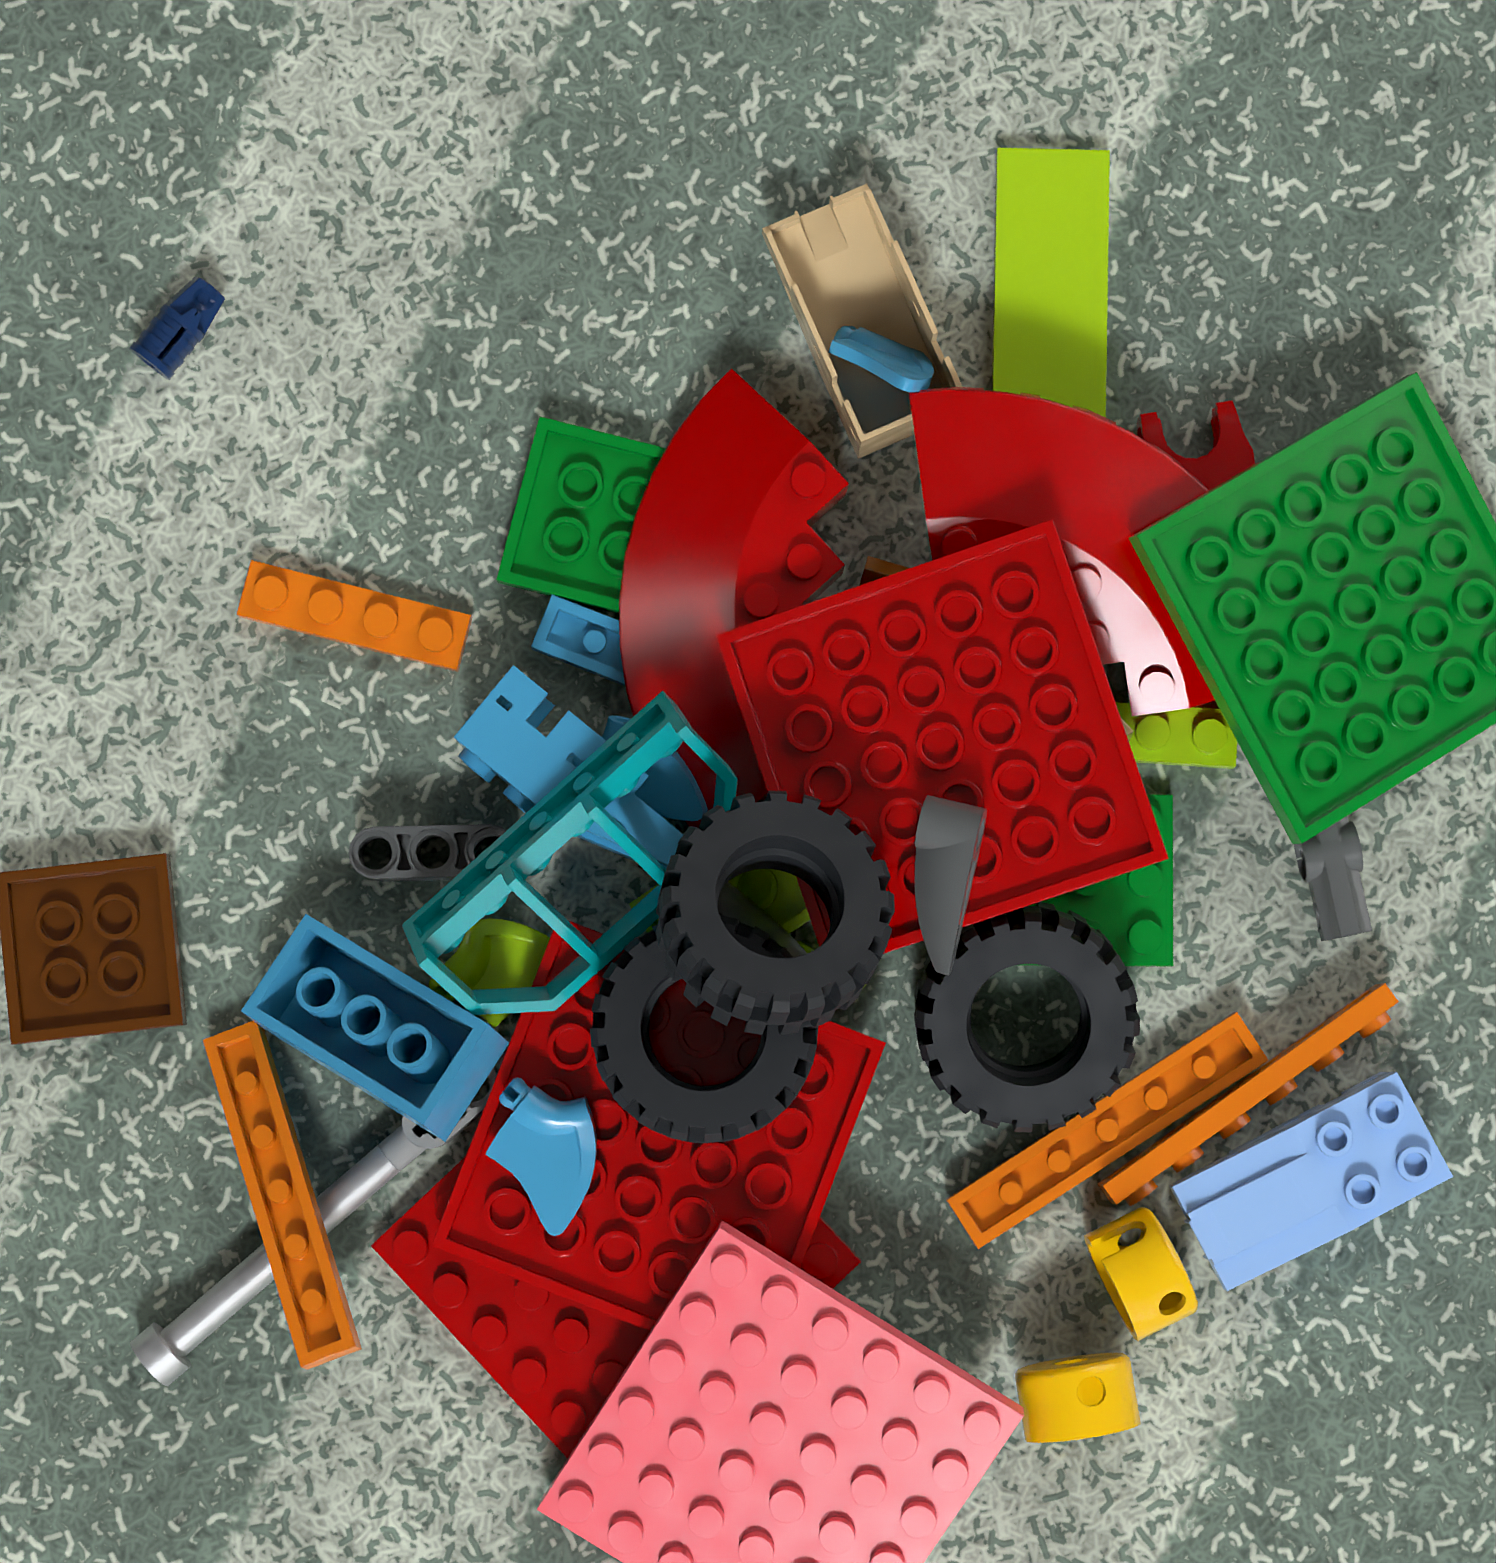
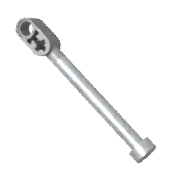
(165, 1349)

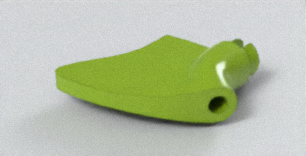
(496, 957)

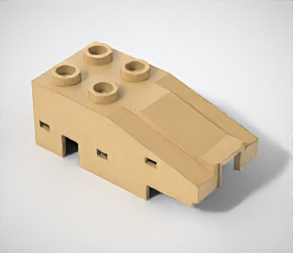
(851, 272)

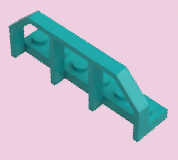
(529, 848)

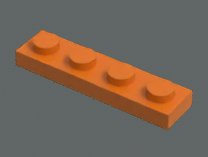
(354, 616)

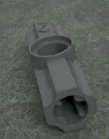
(1332, 870)

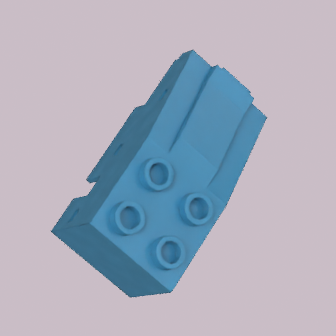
(533, 764)

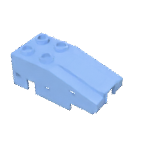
(1311, 1180)

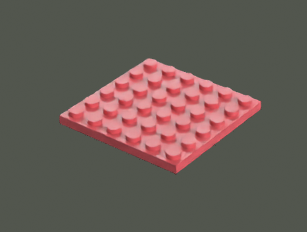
(777, 1429)

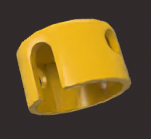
(1142, 1278)
(1077, 1397)

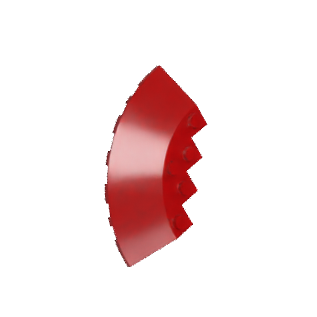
(1021, 460)
(716, 549)

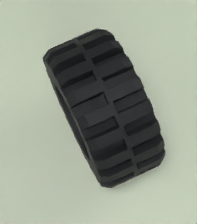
(790, 840)
(1045, 1089)
(658, 1098)

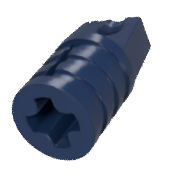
(178, 327)

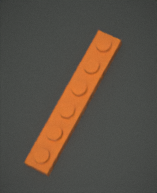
(1268, 1082)
(1116, 1126)
(282, 1195)

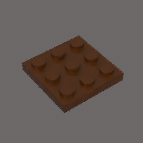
(91, 949)

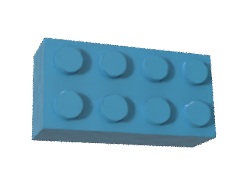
(375, 1027)

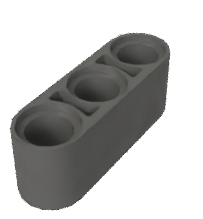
(407, 845)

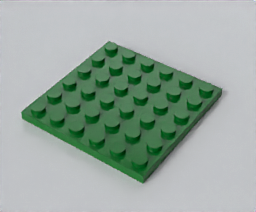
(1340, 605)

